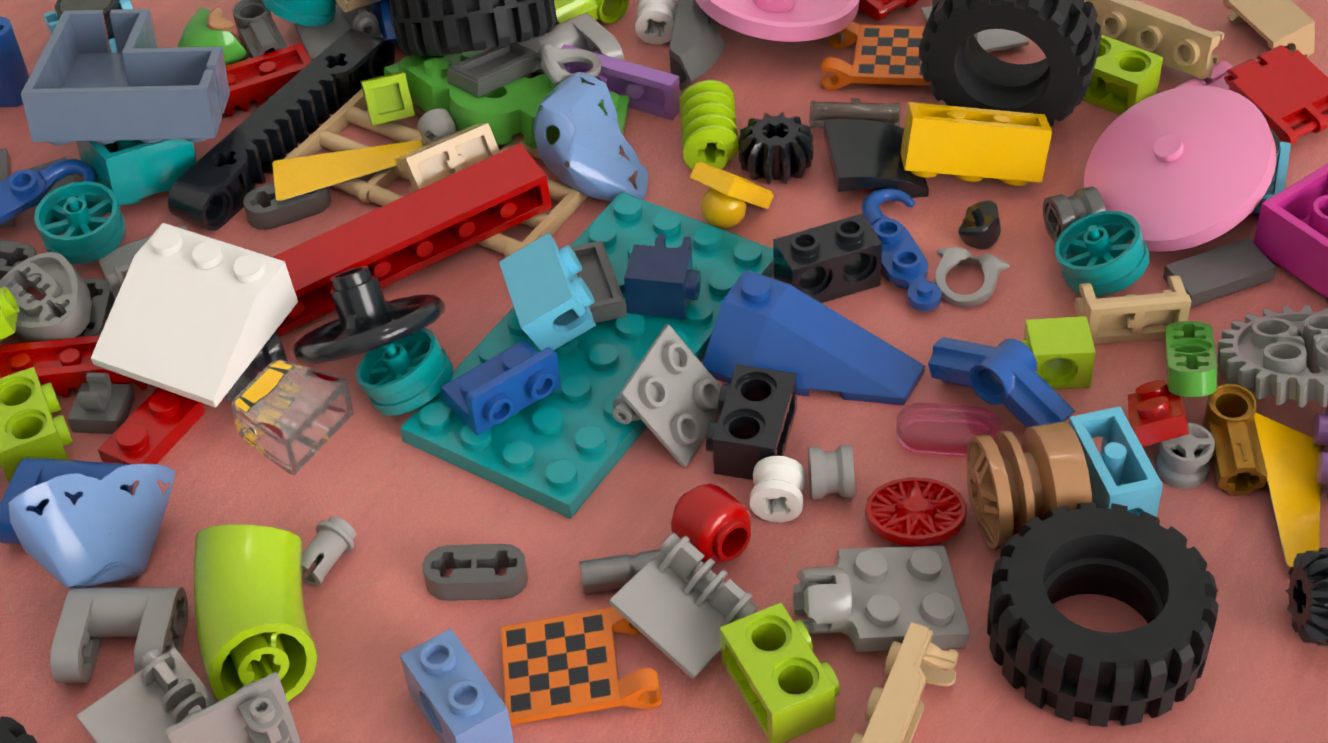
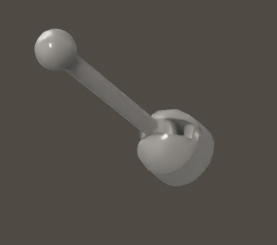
(436, 125)

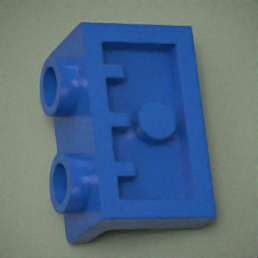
(502, 386)

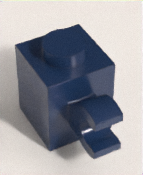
(661, 279)

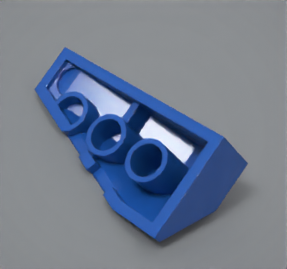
(788, 331)

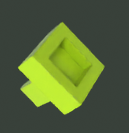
(387, 98)

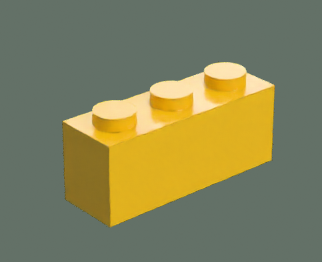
(975, 143)

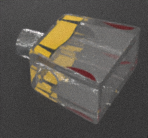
(289, 411)

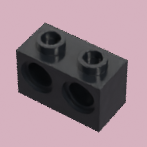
(830, 259)
(753, 419)

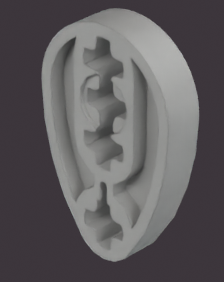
(64, 296)

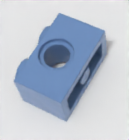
(455, 693)

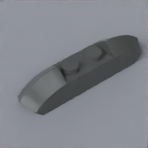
(693, 43)

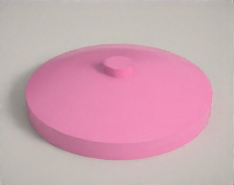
(783, 18)
(1184, 164)

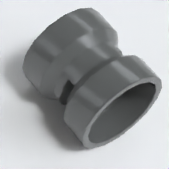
(1062, 211)

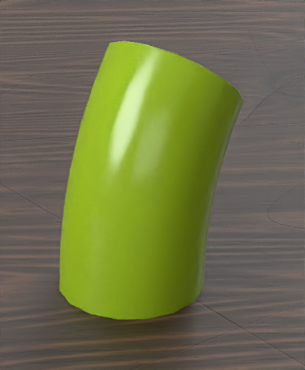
(251, 608)

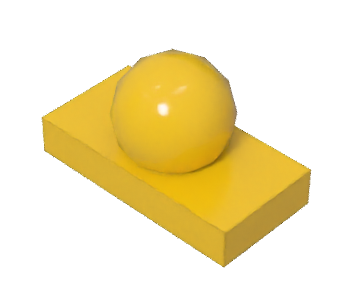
(726, 200)

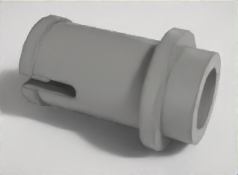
(331, 541)

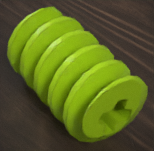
(708, 124)

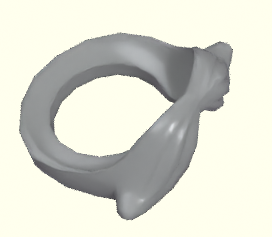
(552, 57)
(955, 256)

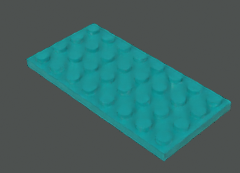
(570, 439)

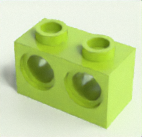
(1122, 76)
(28, 421)
(770, 676)

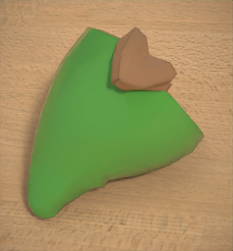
(212, 30)

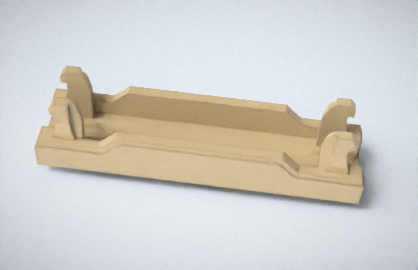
(1161, 33)
(909, 666)

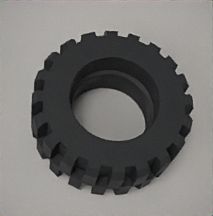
(468, 25)
(972, 78)
(1091, 670)

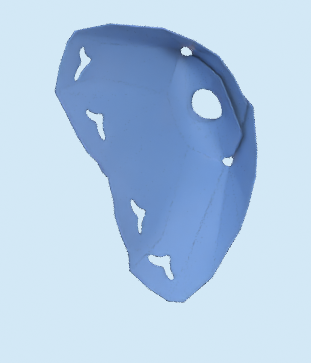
(587, 140)
(103, 534)

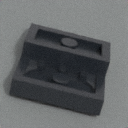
(869, 157)

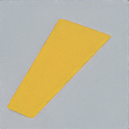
(319, 171)
(1293, 485)

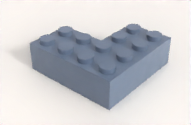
(127, 95)

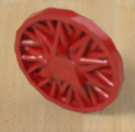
(916, 511)

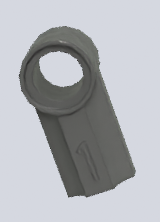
(256, 28)

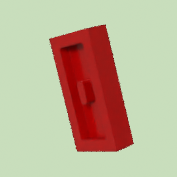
(1156, 413)
(152, 429)

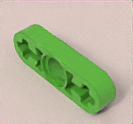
(1190, 359)

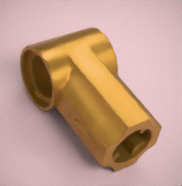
(1237, 447)

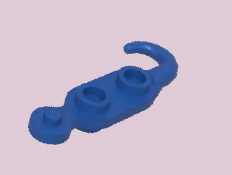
(29, 187)
(901, 257)

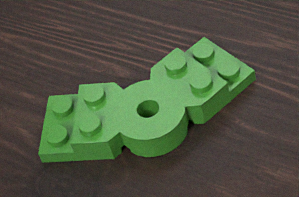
(506, 109)

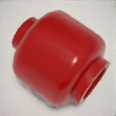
(713, 522)

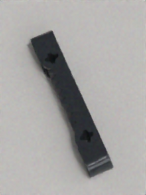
(218, 182)

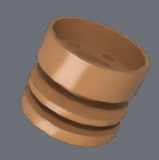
(1023, 482)

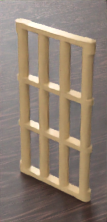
(375, 189)

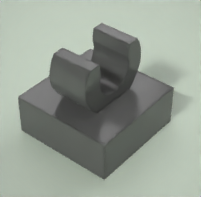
(100, 405)

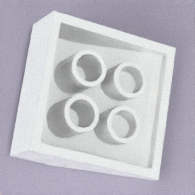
(193, 314)

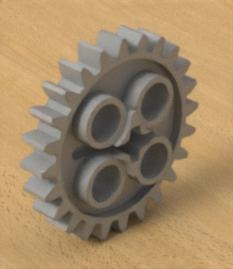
(1279, 355)

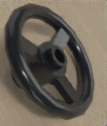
(365, 319)

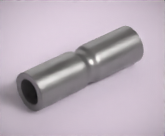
(612, 571)

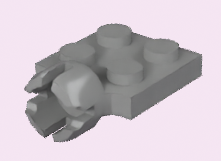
(878, 595)

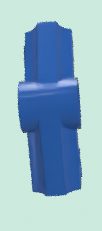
(1000, 376)

